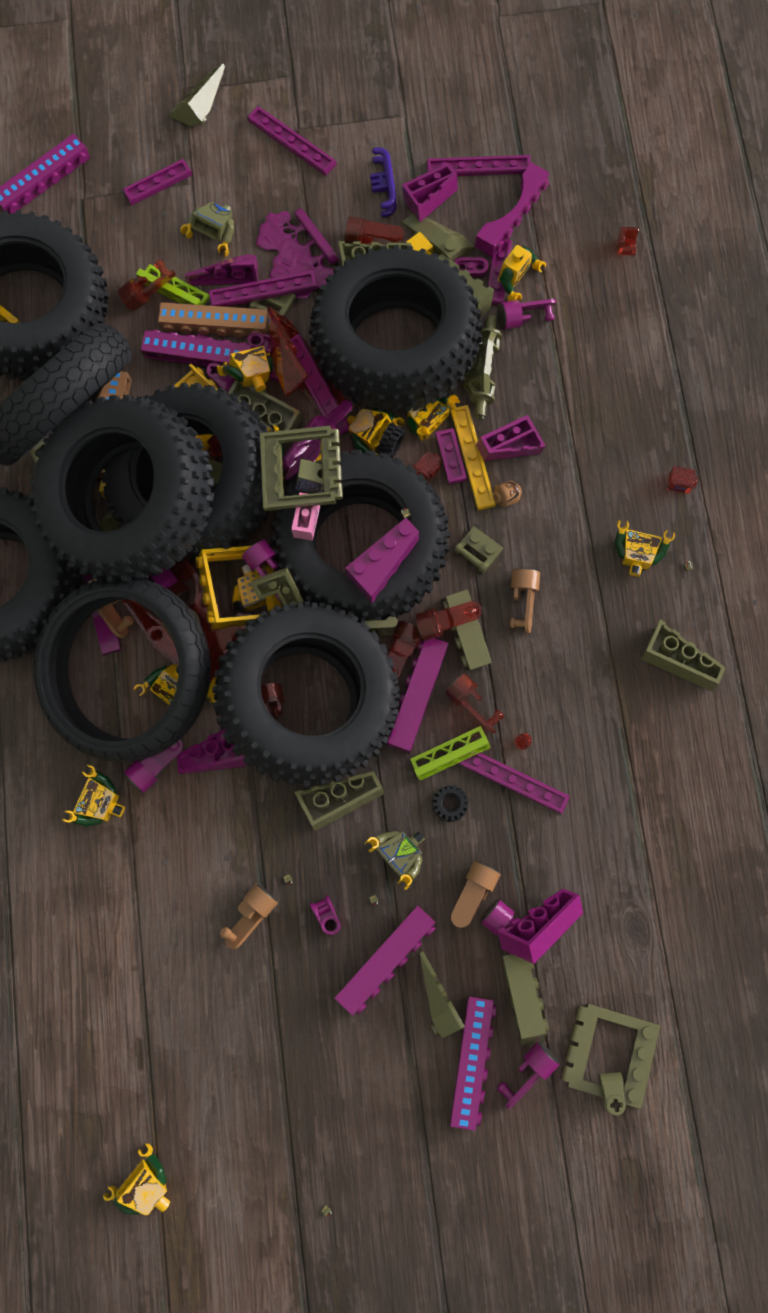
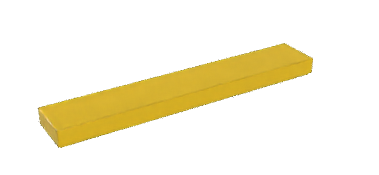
(472, 458)

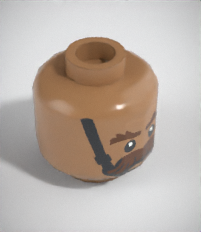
(507, 493)

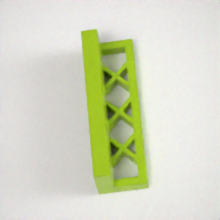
(173, 291)
(451, 757)

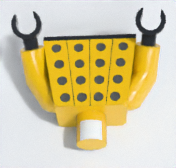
(244, 595)

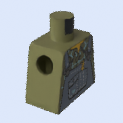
(310, 477)

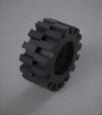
(391, 440)
(447, 815)

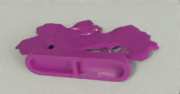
(292, 255)
(310, 449)

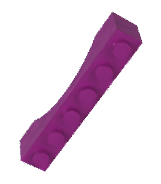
(492, 235)

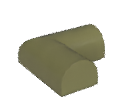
(280, 583)

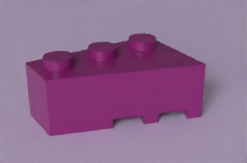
(430, 190)

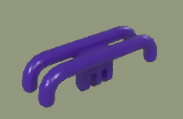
(384, 181)

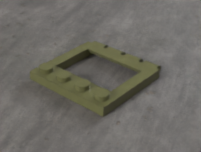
(273, 471)
(640, 1061)

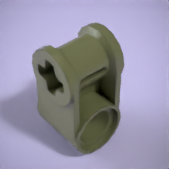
(613, 1088)

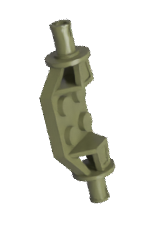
(479, 375)

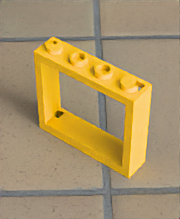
(208, 596)

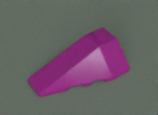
(227, 272)
(209, 755)

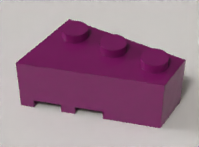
(511, 441)

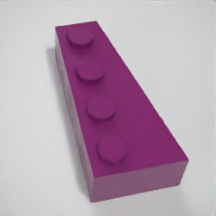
(382, 559)
(542, 926)

